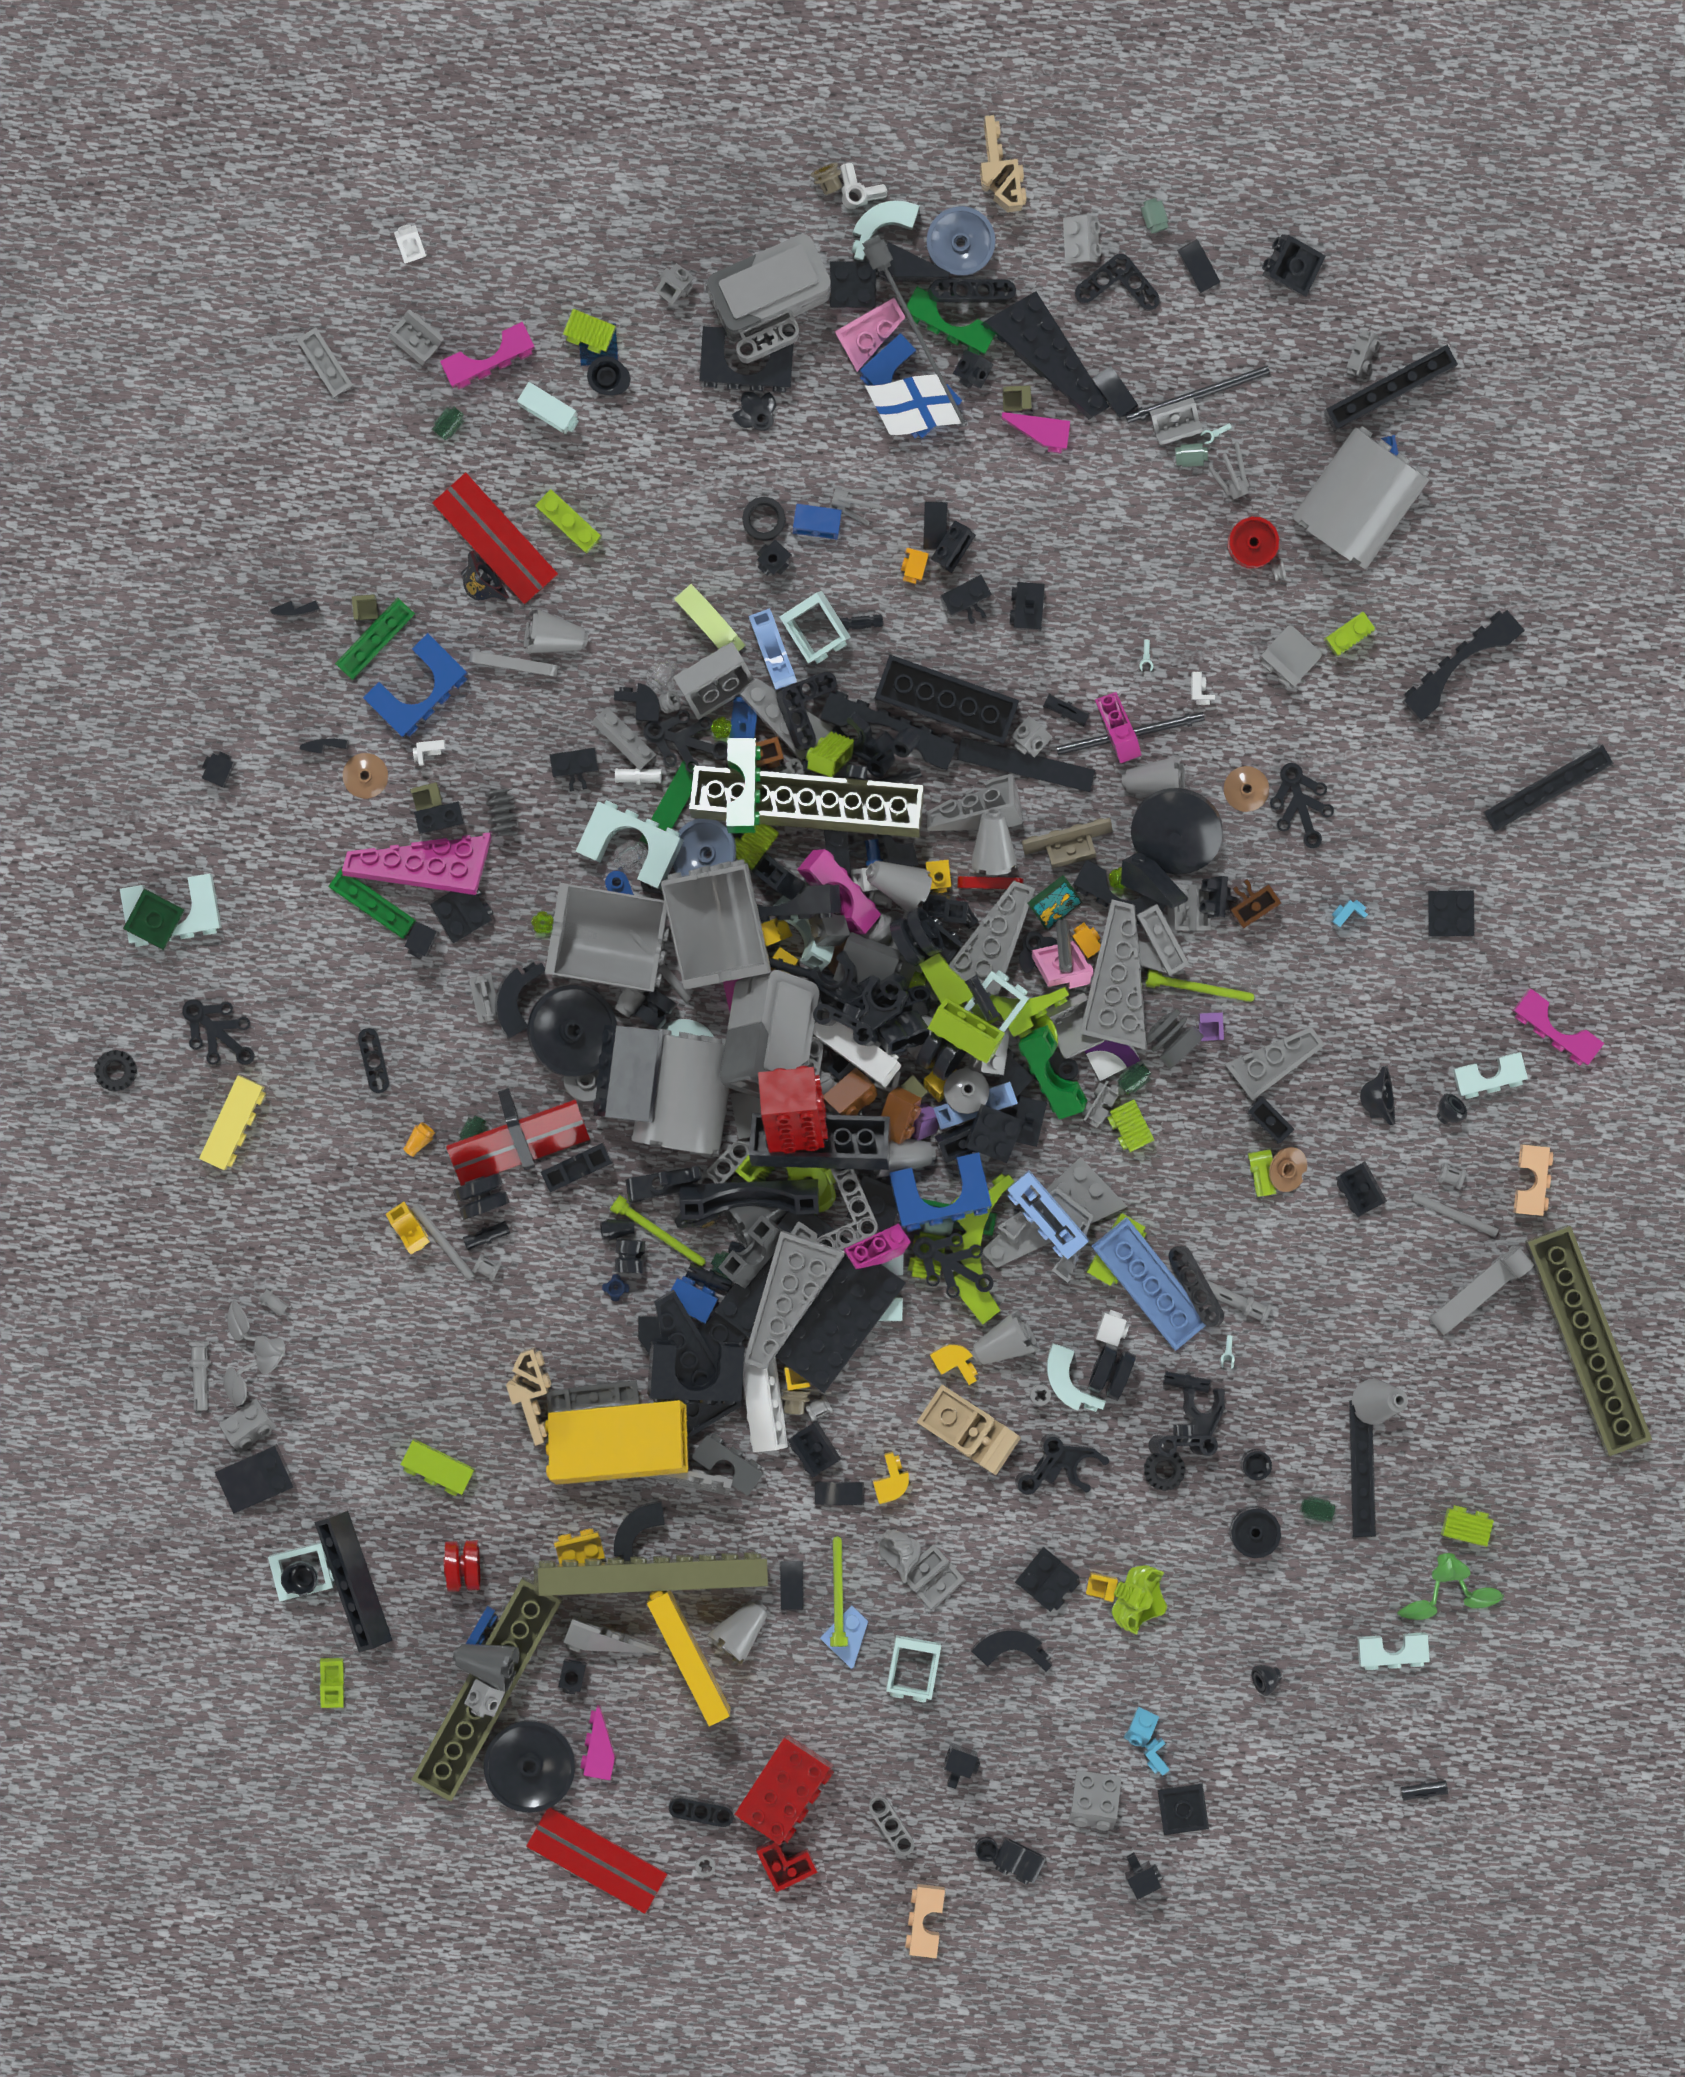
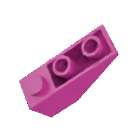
(1118, 727)
(878, 1248)
(600, 1754)

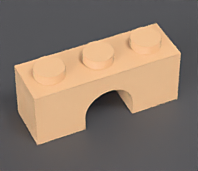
(1534, 1200)
(926, 1900)

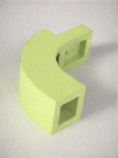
(707, 618)

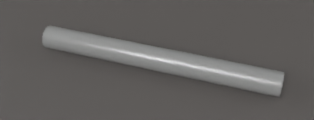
(664, 970)
(1454, 1214)
(442, 1241)

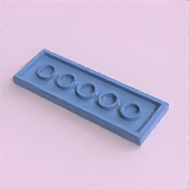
(1149, 1283)

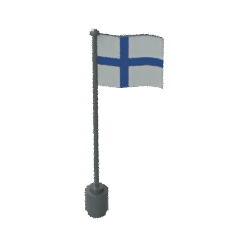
(916, 400)

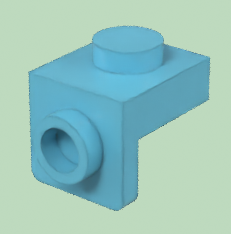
(1342, 913)
(1141, 1727)
(1156, 1762)

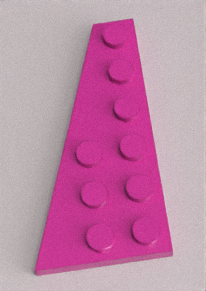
(429, 864)

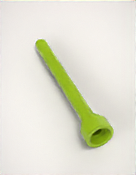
(1156, 979)
(622, 1207)
(838, 1636)

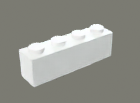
(868, 1059)
(764, 1407)

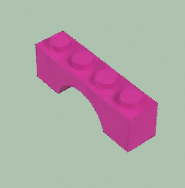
(514, 344)
(858, 910)
(1534, 1010)

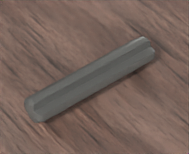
(1064, 945)

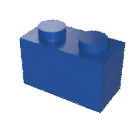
(695, 1300)

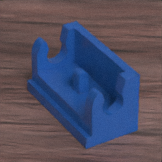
(817, 521)
(743, 720)

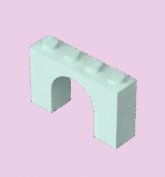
(607, 821)
(203, 914)

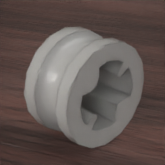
(1278, 570)
(669, 702)
(712, 1863)

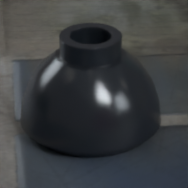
(1451, 1109)
(1265, 1678)

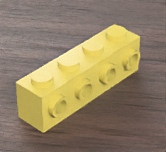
(231, 1123)

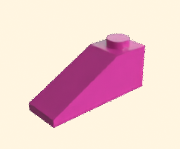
(1044, 431)

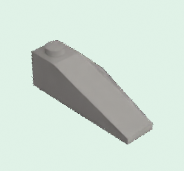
(966, 814)
(595, 1637)

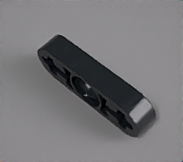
(375, 1042)

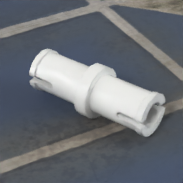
(638, 776)

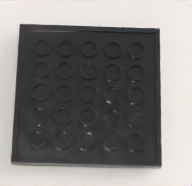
(835, 1320)

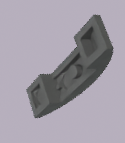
(593, 1396)

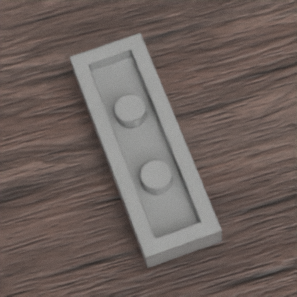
(325, 362)
(623, 738)
(1162, 939)

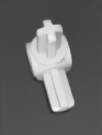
(851, 185)

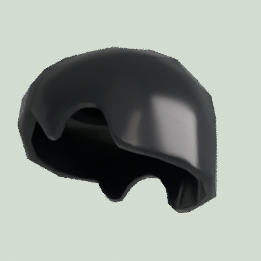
(299, 1578)

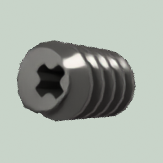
(501, 812)

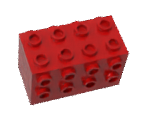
(792, 1109)
(785, 1790)

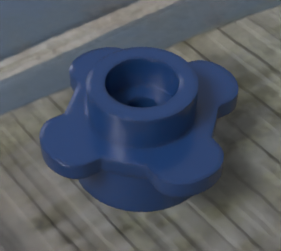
(609, 1287)

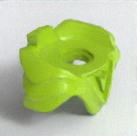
(825, 1183)
(1139, 1598)

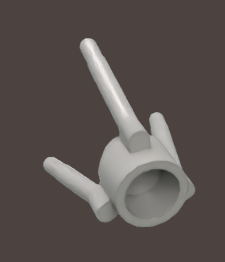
(1236, 486)
(842, 499)

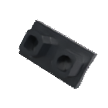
(1219, 897)

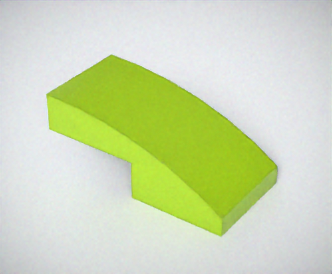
(332, 1683)

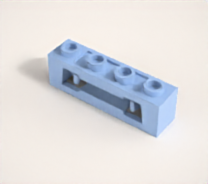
(1046, 1230)

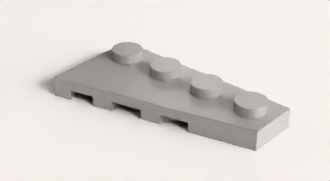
(764, 703)
(1270, 1063)

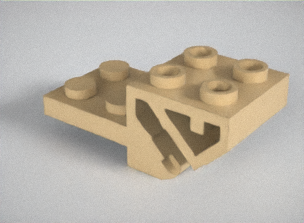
(1010, 194)
(530, 1366)
(969, 1429)

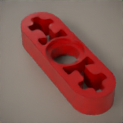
(986, 882)

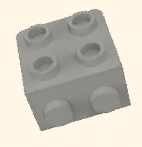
(1290, 656)
(1068, 1024)
(1095, 1800)

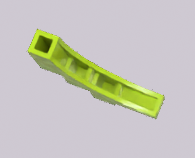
(950, 985)
(979, 1302)

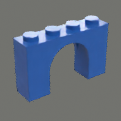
(886, 362)
(446, 676)
(914, 1211)

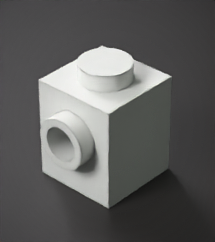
(1112, 1328)

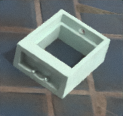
(548, 408)
(789, 621)
(1018, 991)
(276, 1568)
(919, 1645)

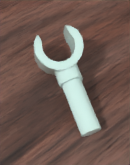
(1215, 433)
(1146, 656)
(1228, 1352)

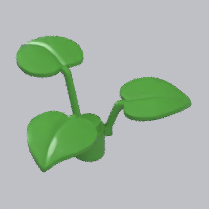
(1448, 1570)

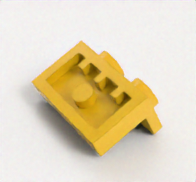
(581, 1547)

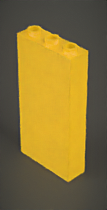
(617, 1442)
(688, 1656)

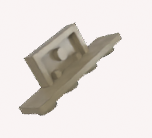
(1070, 844)

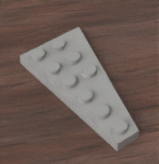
(1116, 993)
(1080, 1184)
(699, 1480)

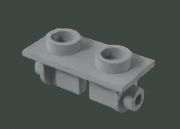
(1361, 364)
(484, 997)
(1096, 1111)

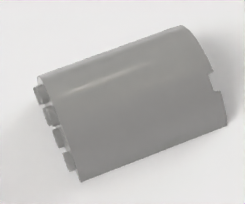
(1361, 497)
(715, 924)
(614, 954)
(688, 1096)

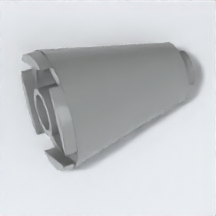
(552, 634)
(1155, 776)
(993, 845)
(900, 883)
(907, 1155)
(1005, 1341)
(1378, 1401)
(739, 1631)

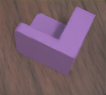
(1211, 1026)
(926, 1123)

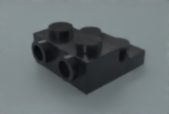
(1293, 264)
(461, 913)
(880, 1200)
(1048, 1580)

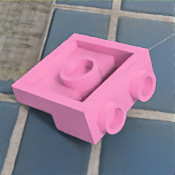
(1048, 965)

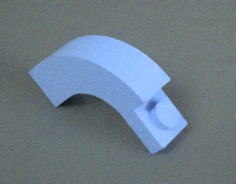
(772, 649)
(999, 1098)

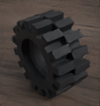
(129, 1070)
(1167, 1483)

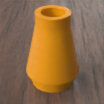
(419, 1138)

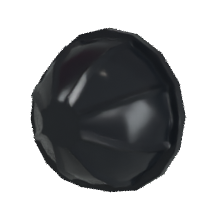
(608, 376)

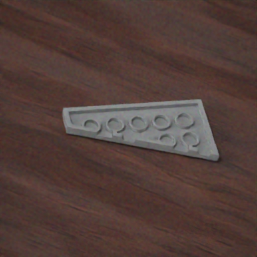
(994, 939)
(793, 1282)

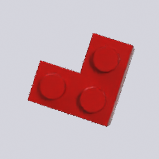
(783, 1870)

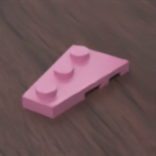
(869, 331)

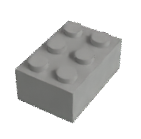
(714, 680)

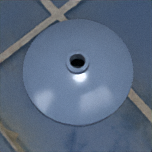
(961, 224)
(699, 838)

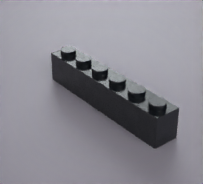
(1390, 388)
(353, 1581)

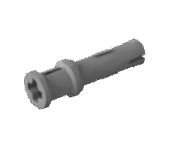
(1239, 1302)
(199, 1363)

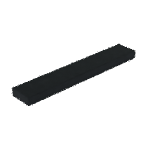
(1025, 765)
(1548, 787)
(1362, 1476)

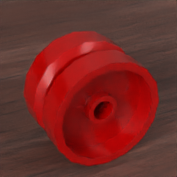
(1239, 542)
(463, 1565)

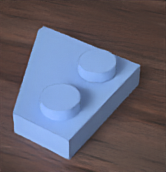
(854, 1625)

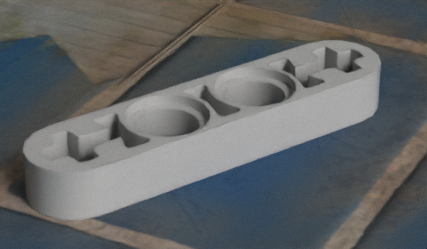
(513, 663)

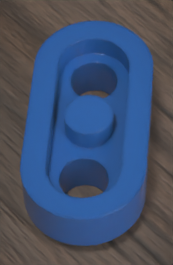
(624, 887)
(487, 1619)

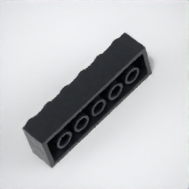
(946, 699)
(851, 1144)

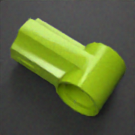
(1260, 1166)

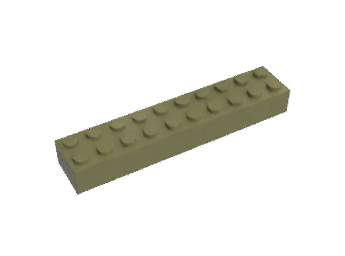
(813, 801)
(1588, 1340)
(650, 1575)
(464, 1732)

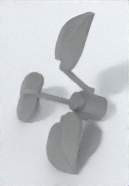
(267, 1353)

